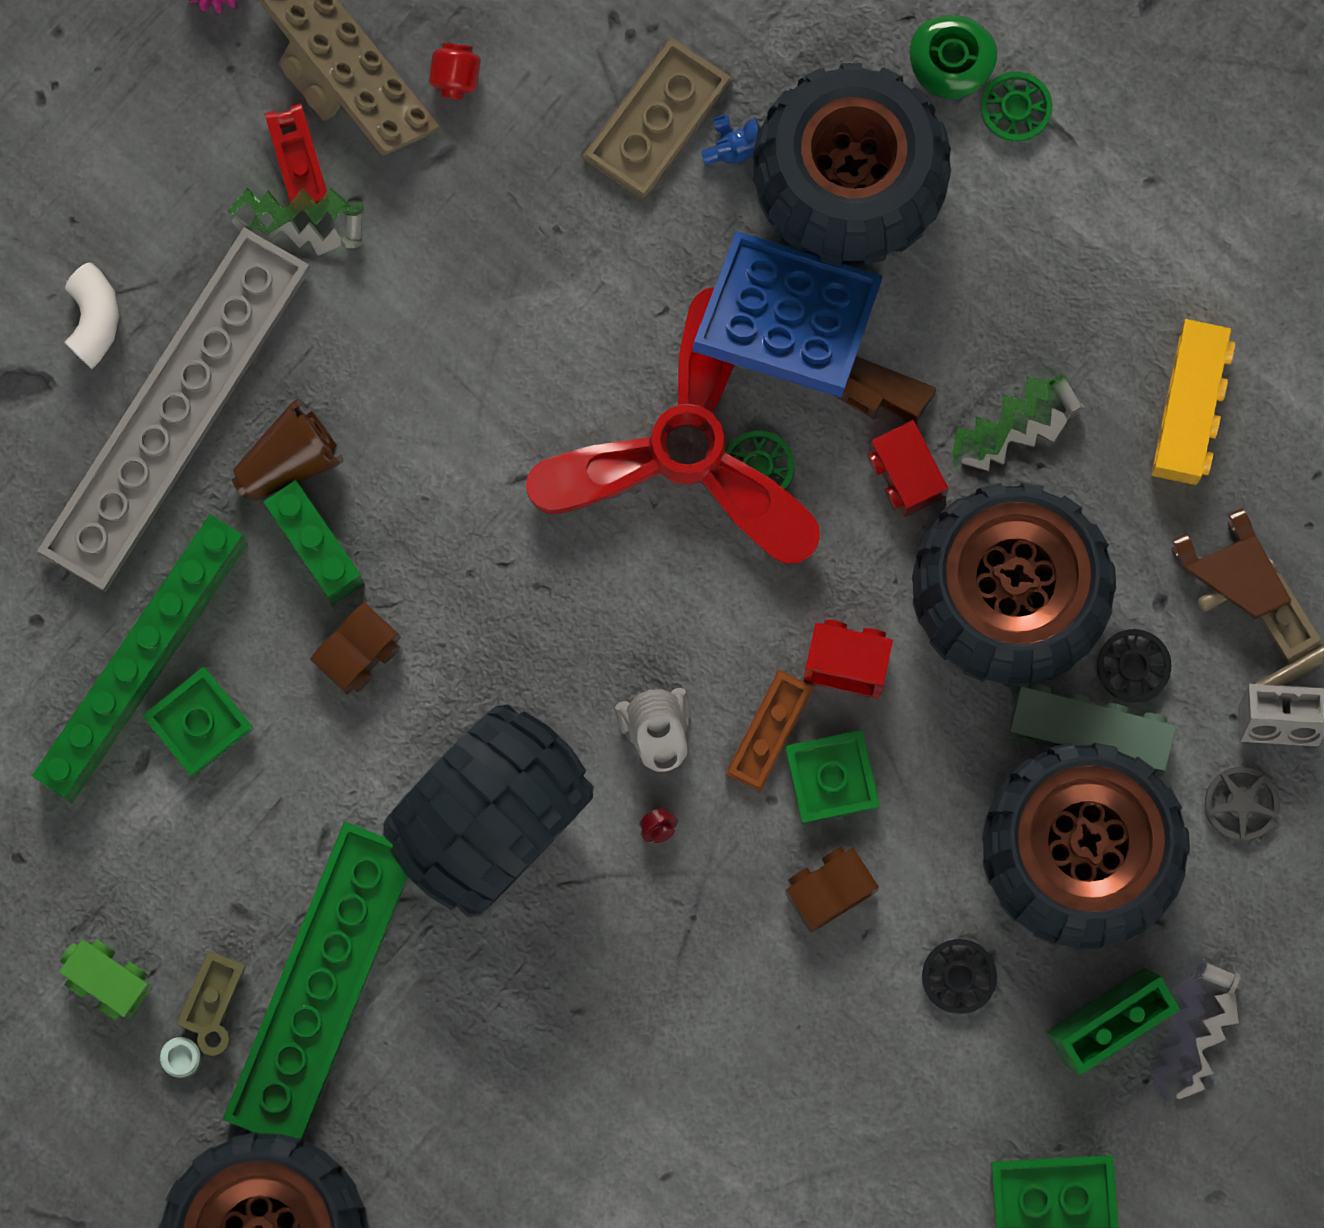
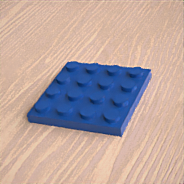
(787, 314)

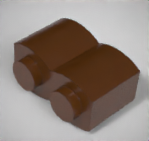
(356, 649)
(830, 889)

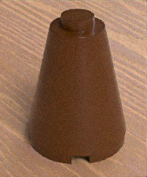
(290, 450)

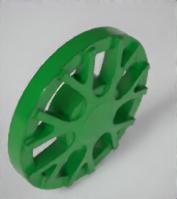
(1016, 106)
(761, 460)

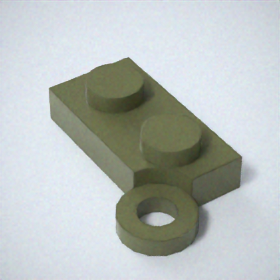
(211, 1000)

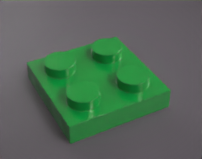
(198, 722)
(832, 777)

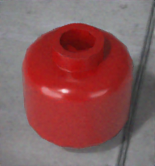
(454, 70)

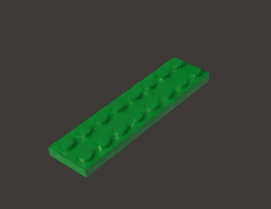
(319, 986)

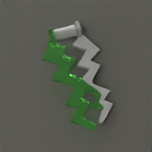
(284, 217)
(1003, 429)

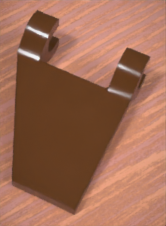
(1238, 571)

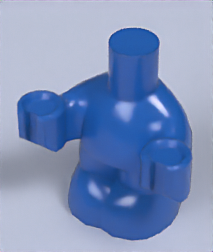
(734, 145)

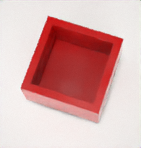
(848, 658)

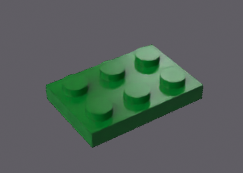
(1055, 1193)

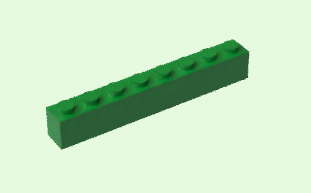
(140, 659)

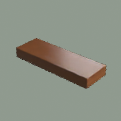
(769, 731)

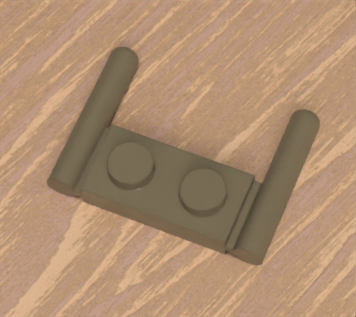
(1290, 633)

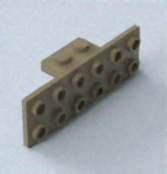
(339, 66)

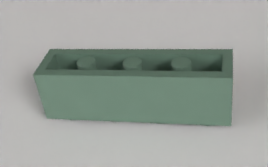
(1058, 720)

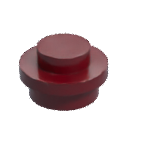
(658, 825)

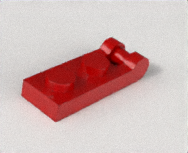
(296, 153)

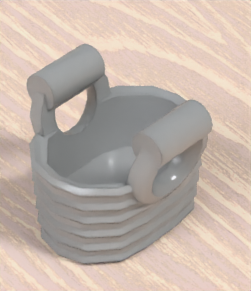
(657, 727)

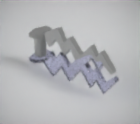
(1192, 1046)

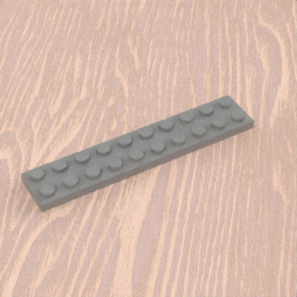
(174, 410)

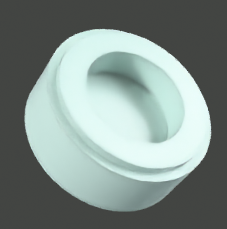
(181, 1057)

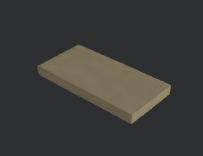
(657, 118)

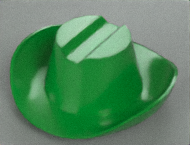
(952, 56)

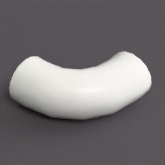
(98, 314)

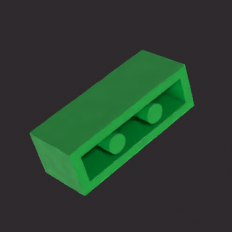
(314, 542)
(1112, 1021)

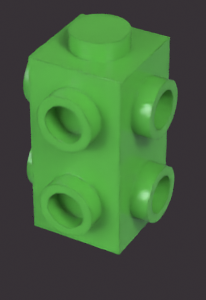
(95, 972)

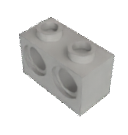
(1282, 715)

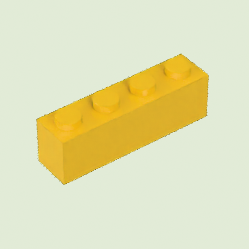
(1191, 402)

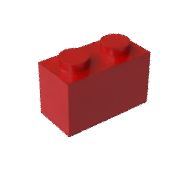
(907, 468)

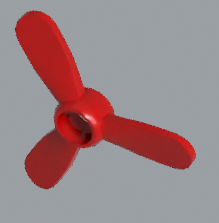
(748, 497)

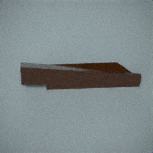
(877, 387)

